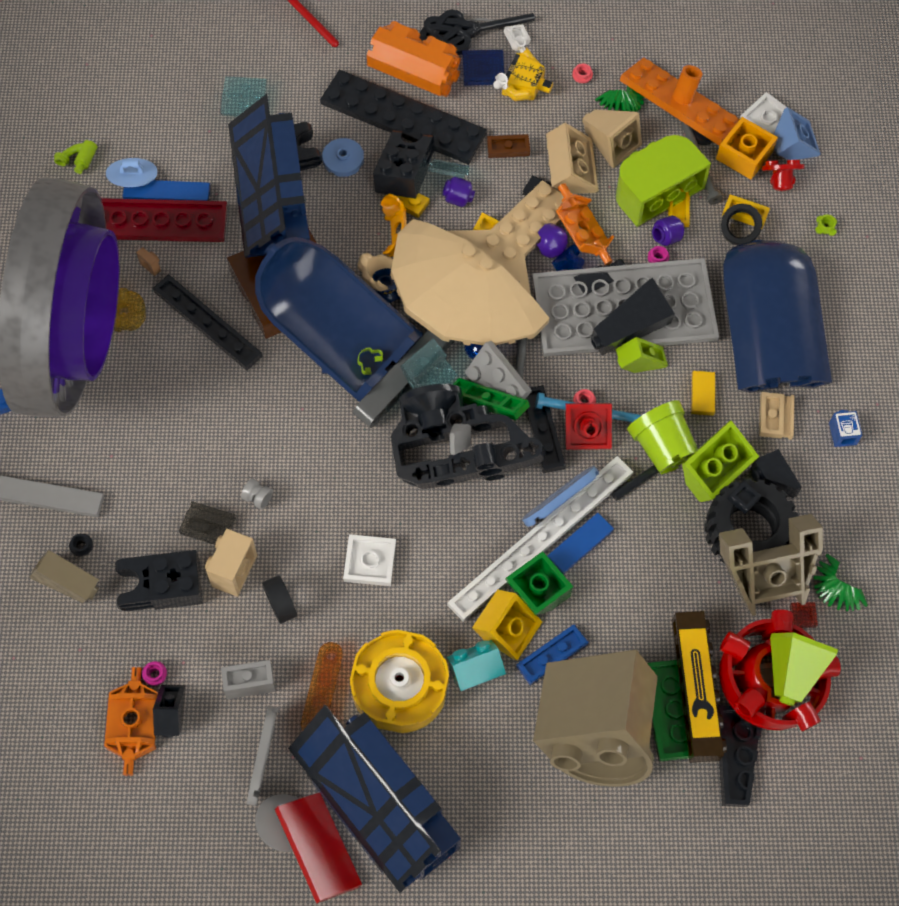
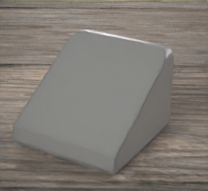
(460, 438)

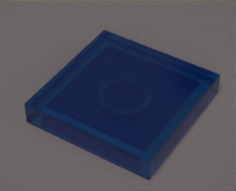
(482, 66)

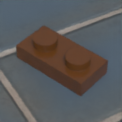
(508, 146)

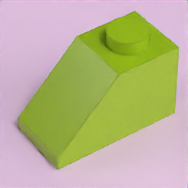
(641, 356)

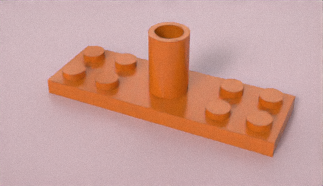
(681, 98)

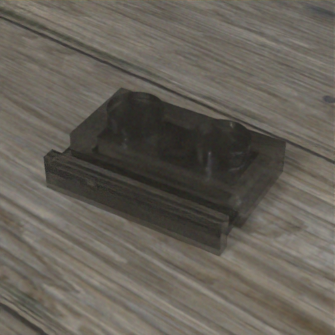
(206, 523)

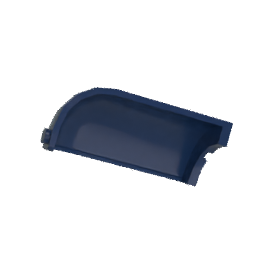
(331, 313)
(775, 317)

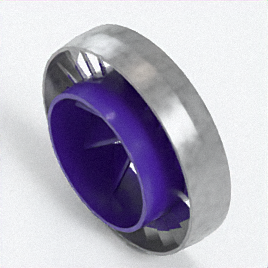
(57, 298)

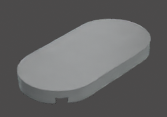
(262, 756)

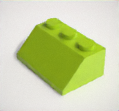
(718, 462)

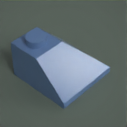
(795, 137)

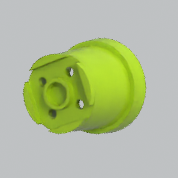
(664, 436)

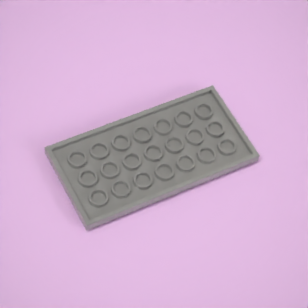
(576, 314)

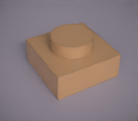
(149, 261)

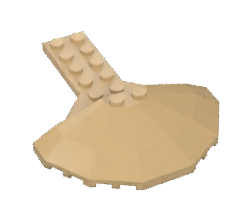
(475, 281)

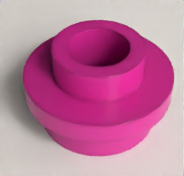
(658, 251)
(154, 666)

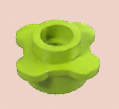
(827, 220)

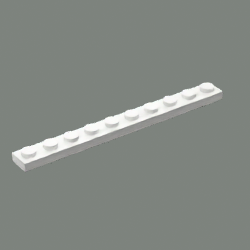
(539, 539)

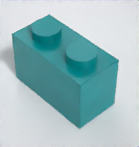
(476, 664)

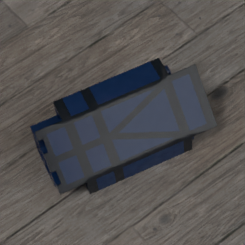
(267, 178)
(375, 796)

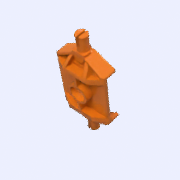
(576, 214)
(134, 739)

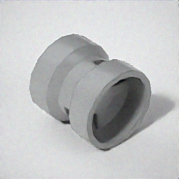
(256, 493)

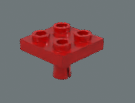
(588, 426)

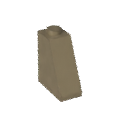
(64, 577)

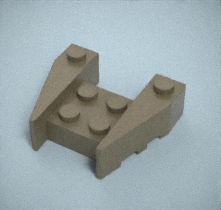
(777, 570)

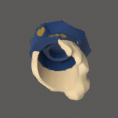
(376, 274)

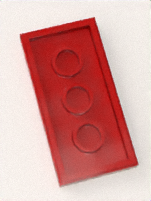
(318, 847)

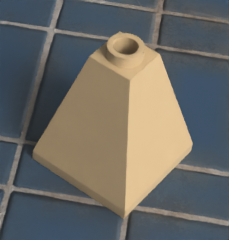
(614, 133)

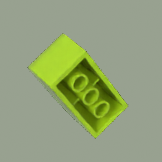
(656, 173)

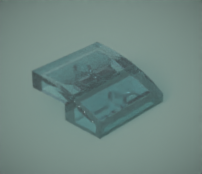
(240, 94)
(428, 366)

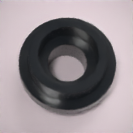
(78, 539)

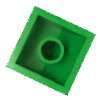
(540, 584)

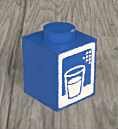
(845, 428)

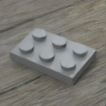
(494, 371)

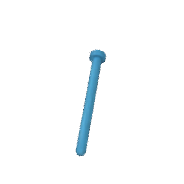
(542, 401)

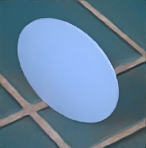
(131, 172)

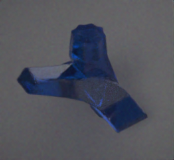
(569, 259)

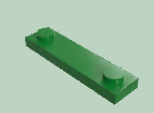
(497, 401)

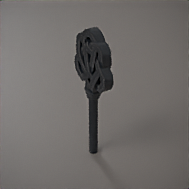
(453, 26)

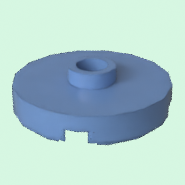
(343, 165)

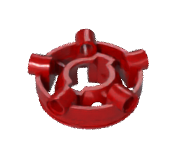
(747, 674)

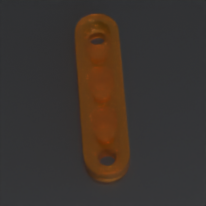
(322, 682)

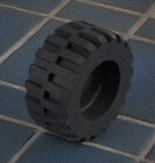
(771, 506)

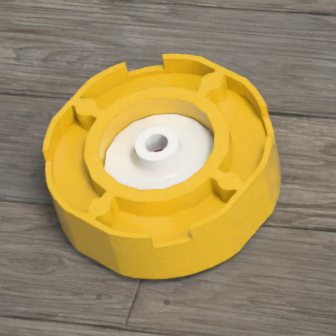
(402, 658)

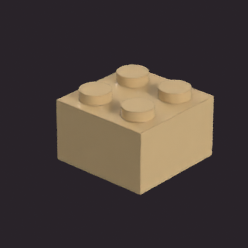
(231, 562)

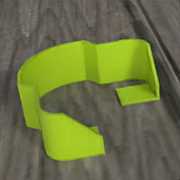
(377, 358)

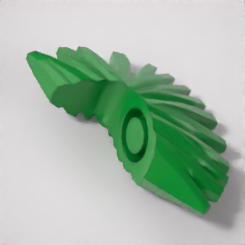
(621, 100)
(836, 588)

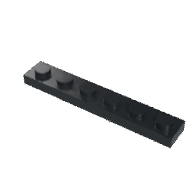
(207, 322)

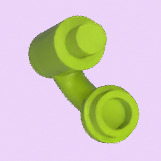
(85, 155)

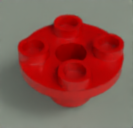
(782, 174)

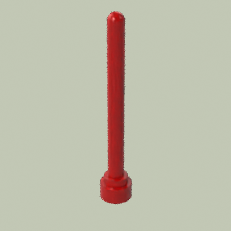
(315, 23)

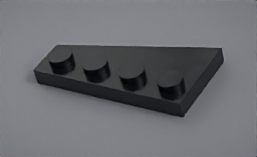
(739, 760)

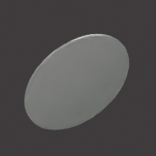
(268, 824)

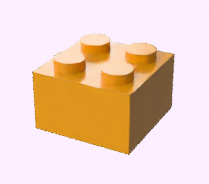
(746, 148)

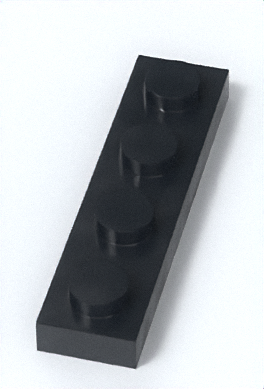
(544, 430)

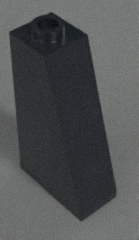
(636, 317)

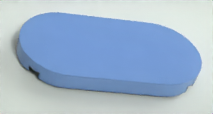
(561, 496)

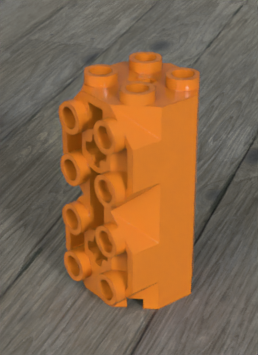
(405, 56)

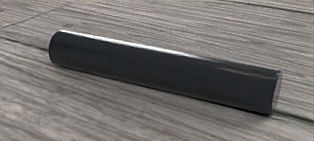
(634, 483)

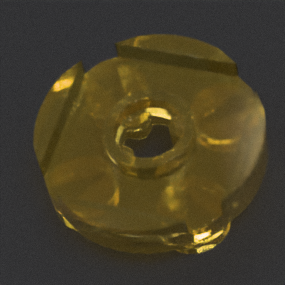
(136, 308)

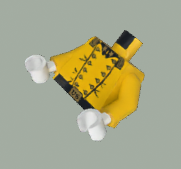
(524, 75)

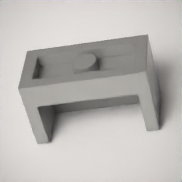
(248, 679)

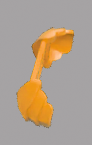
(395, 212)

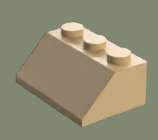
(571, 160)

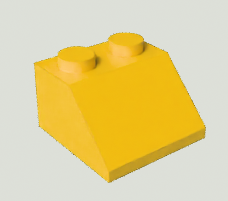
(507, 623)

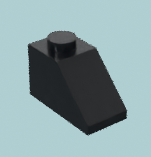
(775, 470)
(169, 710)

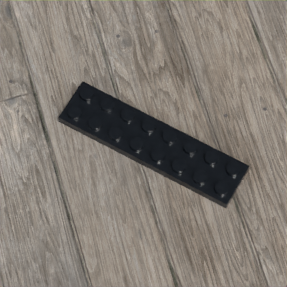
(397, 112)

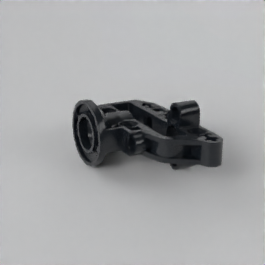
(433, 413)

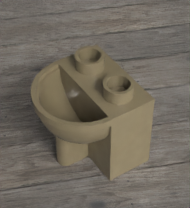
(598, 718)

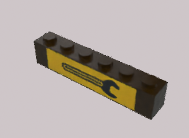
(698, 687)

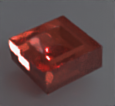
(804, 615)

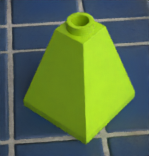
(797, 665)

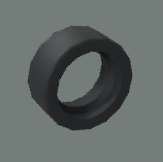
(736, 209)
(279, 599)

